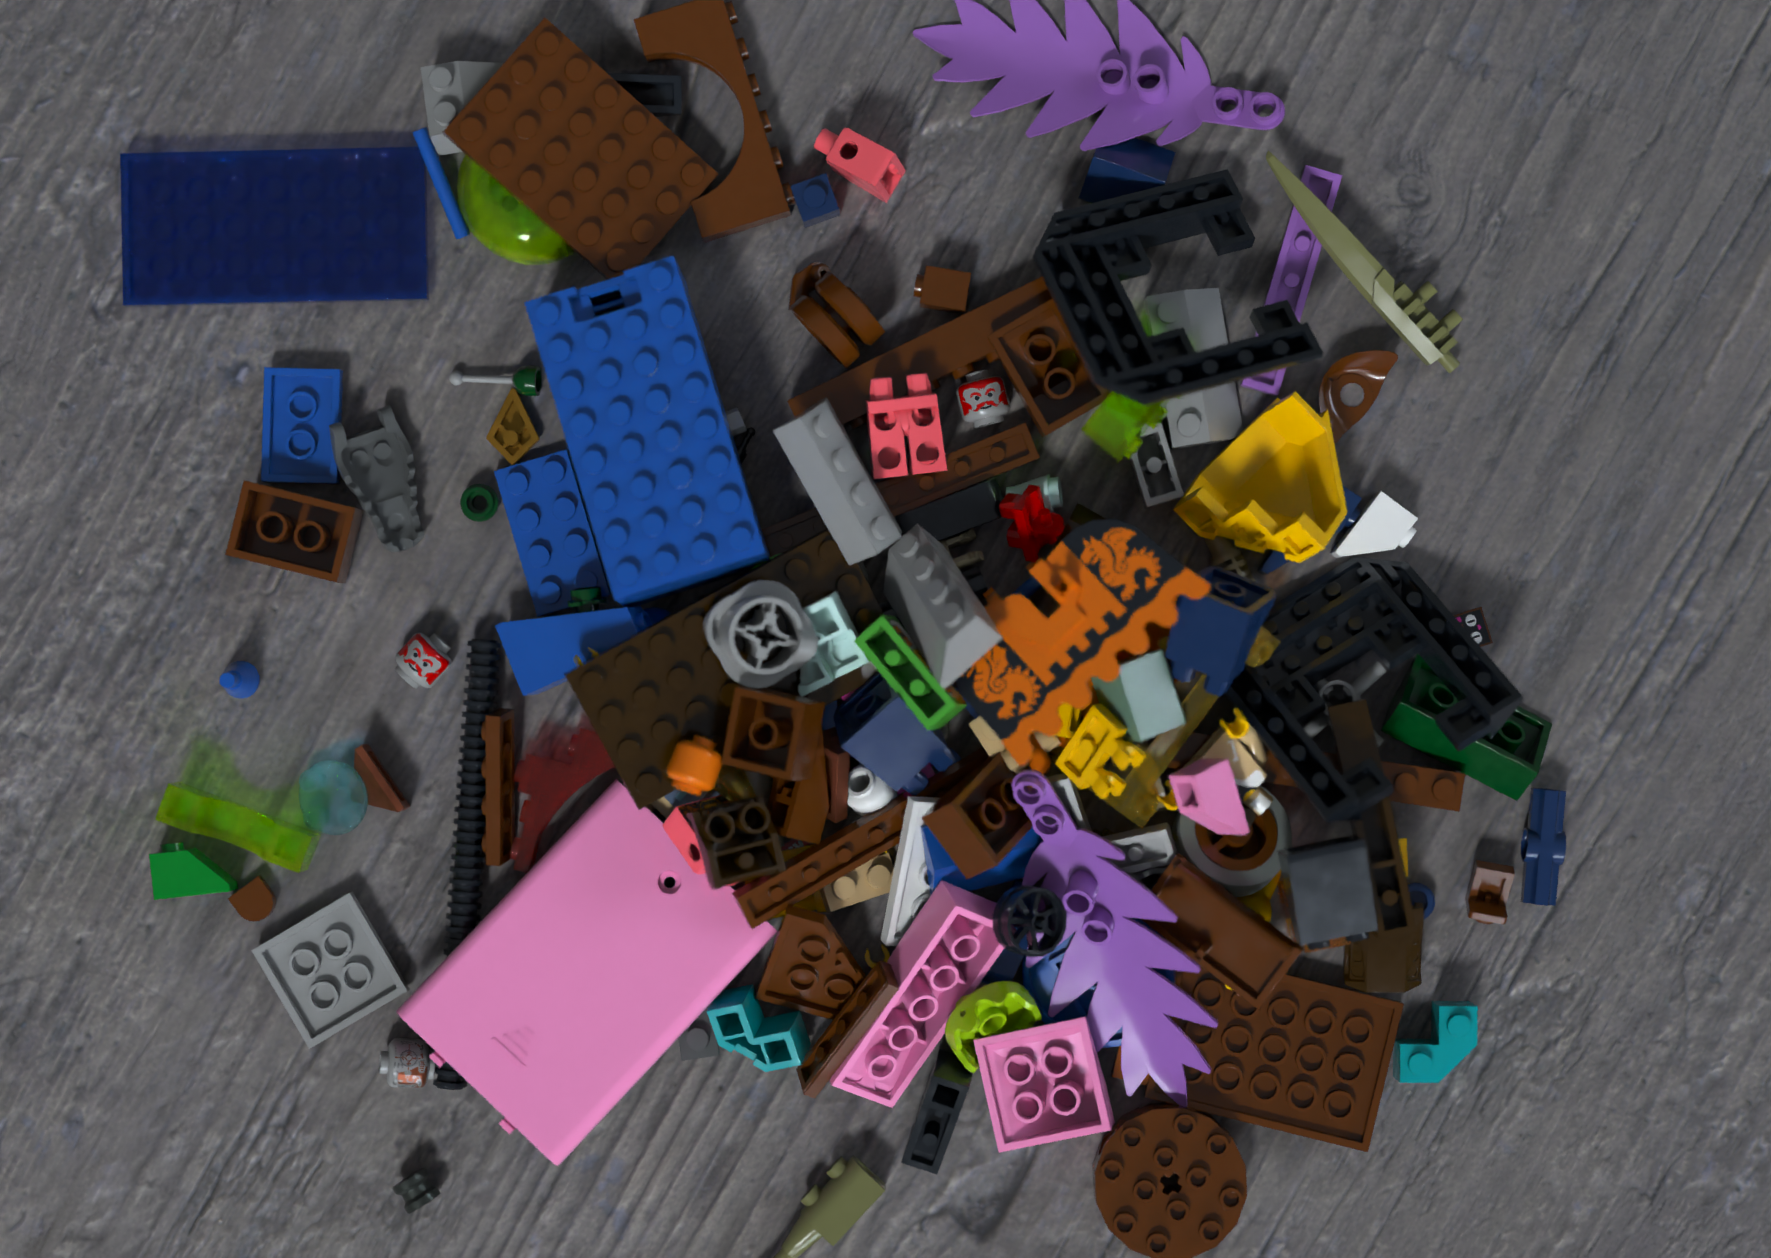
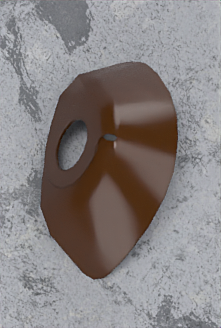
(1362, 368)

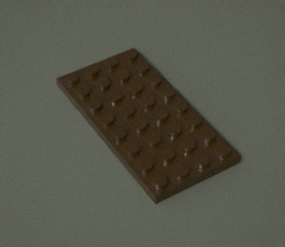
(672, 684)

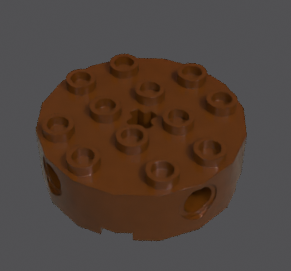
(1177, 1218)

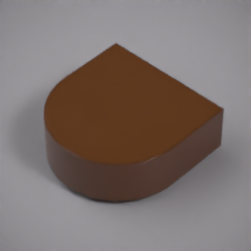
(254, 900)

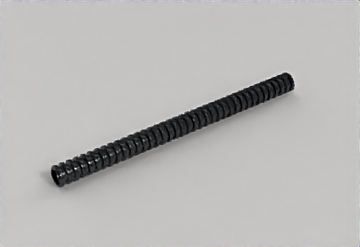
(470, 816)

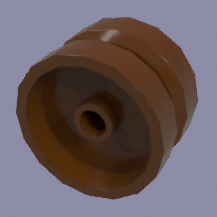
(841, 315)

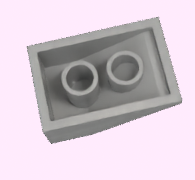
(446, 93)

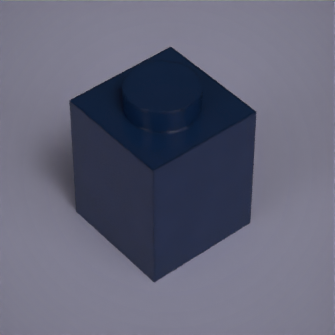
(815, 200)

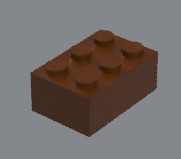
(294, 532)

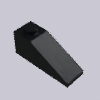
(937, 1113)

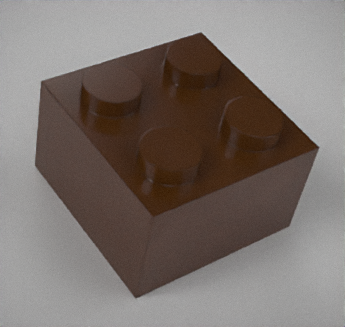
(773, 733)

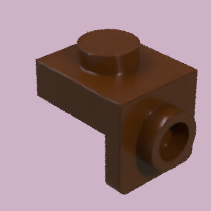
(1489, 892)

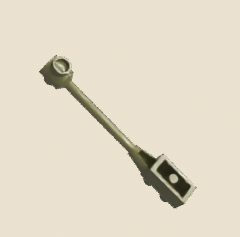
(833, 1208)

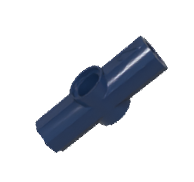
(1543, 846)

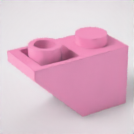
(1210, 796)

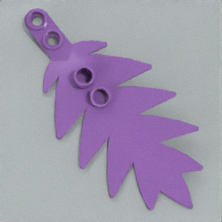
(1138, 87)
(1112, 947)

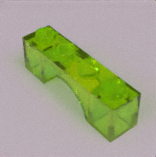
(239, 825)

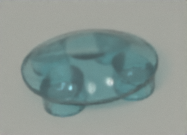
(332, 797)

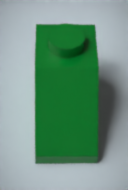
(186, 873)

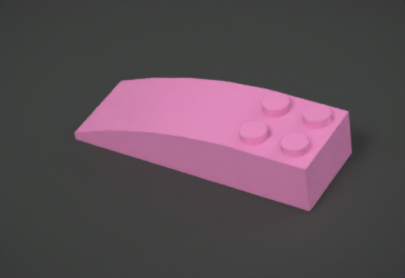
(934, 965)

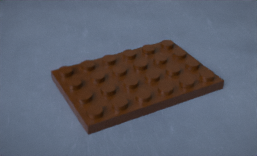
(580, 152)
(1295, 1065)

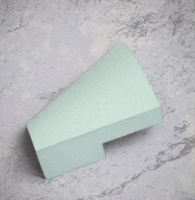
(836, 645)

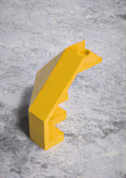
(1272, 484)

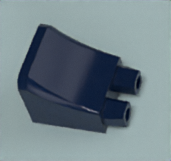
(1217, 629)
(888, 736)

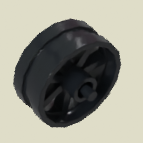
(1029, 920)

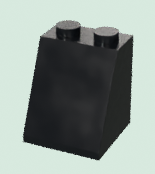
(1329, 891)

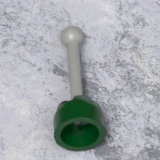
(526, 379)

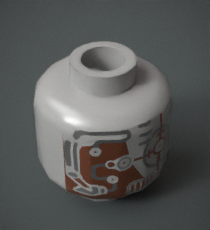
(407, 1063)

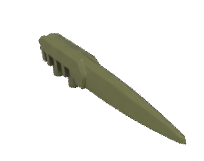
(1395, 303)

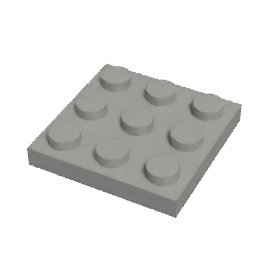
(330, 970)

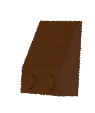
(1046, 368)
(979, 818)

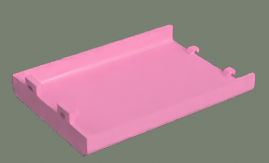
(583, 975)

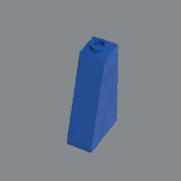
(546, 646)

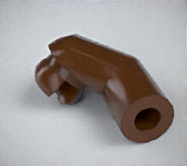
(804, 280)

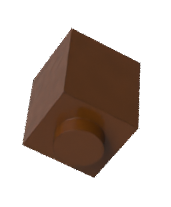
(943, 289)

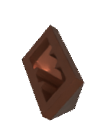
(380, 786)

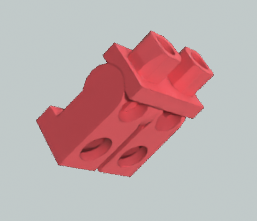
(900, 417)

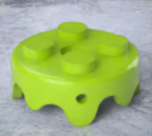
(988, 1012)

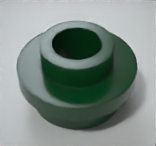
(469, 496)

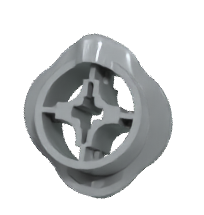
(798, 644)

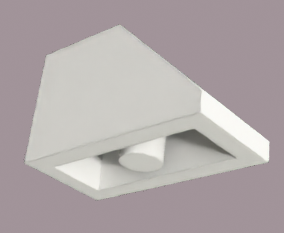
(1377, 529)

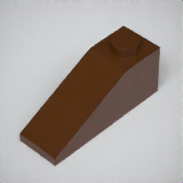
(801, 806)

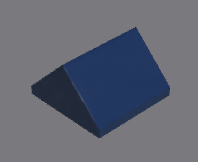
(1126, 170)

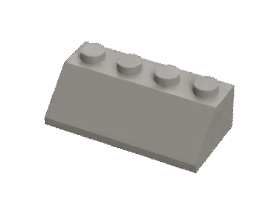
(1206, 414)
(838, 482)
(937, 606)

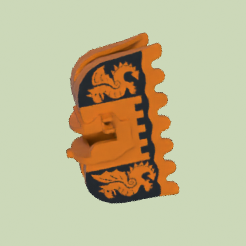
(1114, 605)

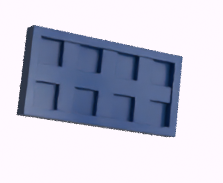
(551, 530)

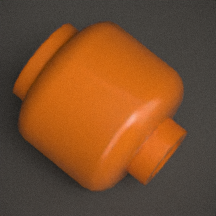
(695, 765)

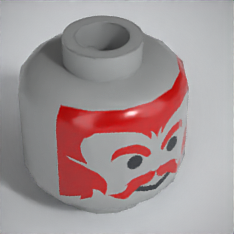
(983, 399)
(423, 660)

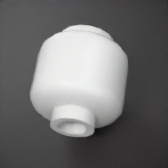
(867, 791)

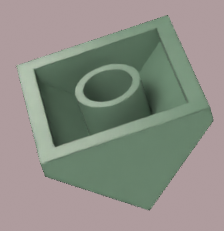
(1142, 696)

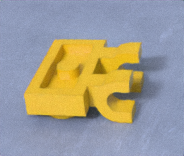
(1090, 748)

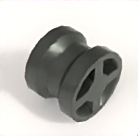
(416, 1190)

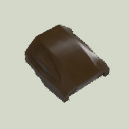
(737, 841)
(1387, 963)

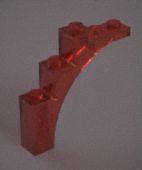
(551, 785)

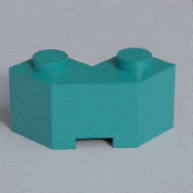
(1452, 1039)
(768, 1041)

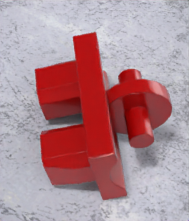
(1033, 522)

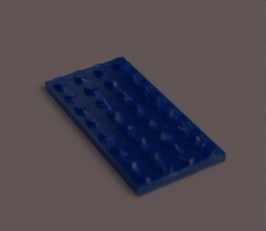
(274, 226)

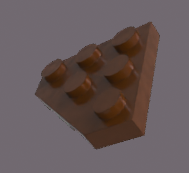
(809, 966)

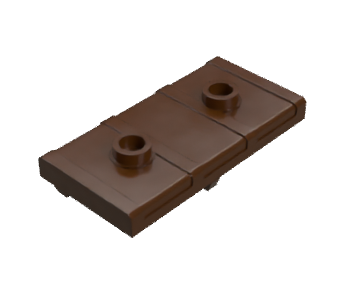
(1222, 932)

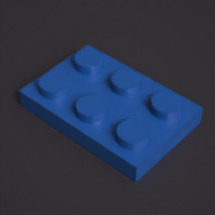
(296, 425)

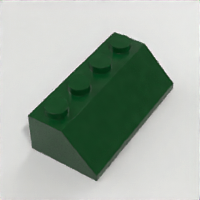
(1503, 763)

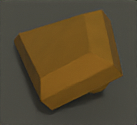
(513, 429)

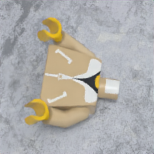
(1247, 759)

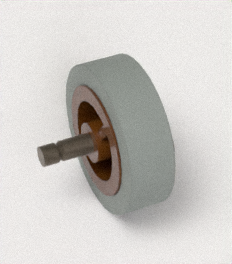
(1237, 861)

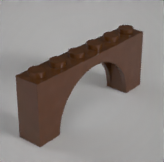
(704, 36)

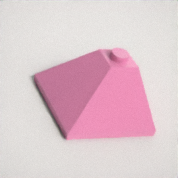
(1044, 1084)

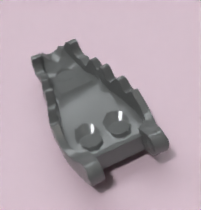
(381, 475)

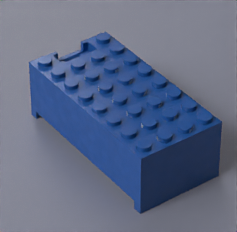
(648, 433)

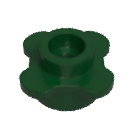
(586, 599)

